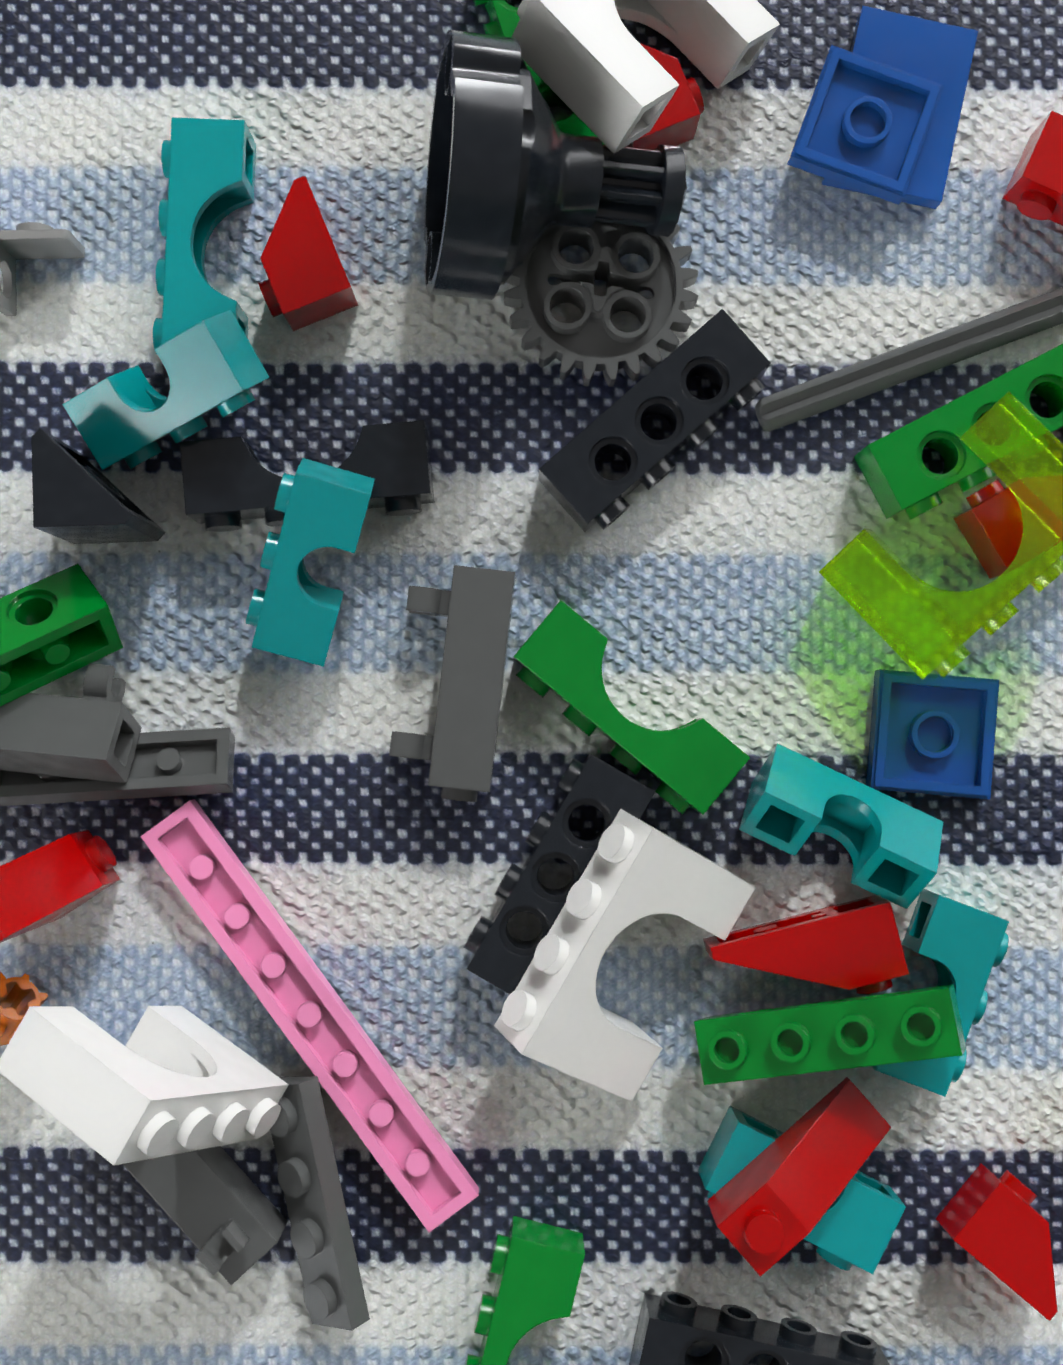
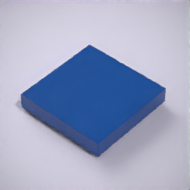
(865, 125)
(932, 734)

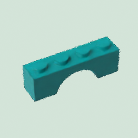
(209, 178)

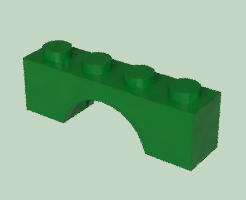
(688, 760)
(534, 1284)

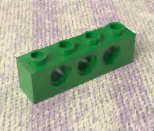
(895, 461)
(52, 631)
(830, 1035)

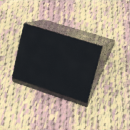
(80, 501)

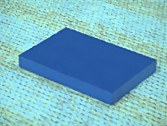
(931, 52)

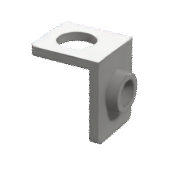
(31, 241)

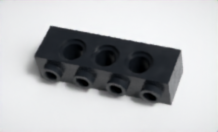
(715, 352)
(494, 951)
(675, 1322)

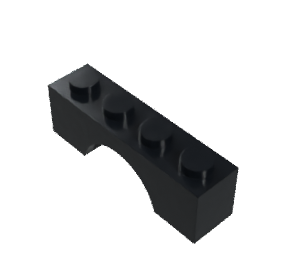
(230, 485)

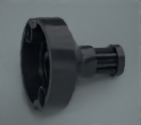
(510, 173)

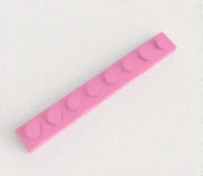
(311, 1015)

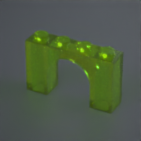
(932, 623)

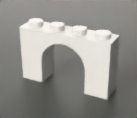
(611, 77)
(555, 1004)
(158, 1096)

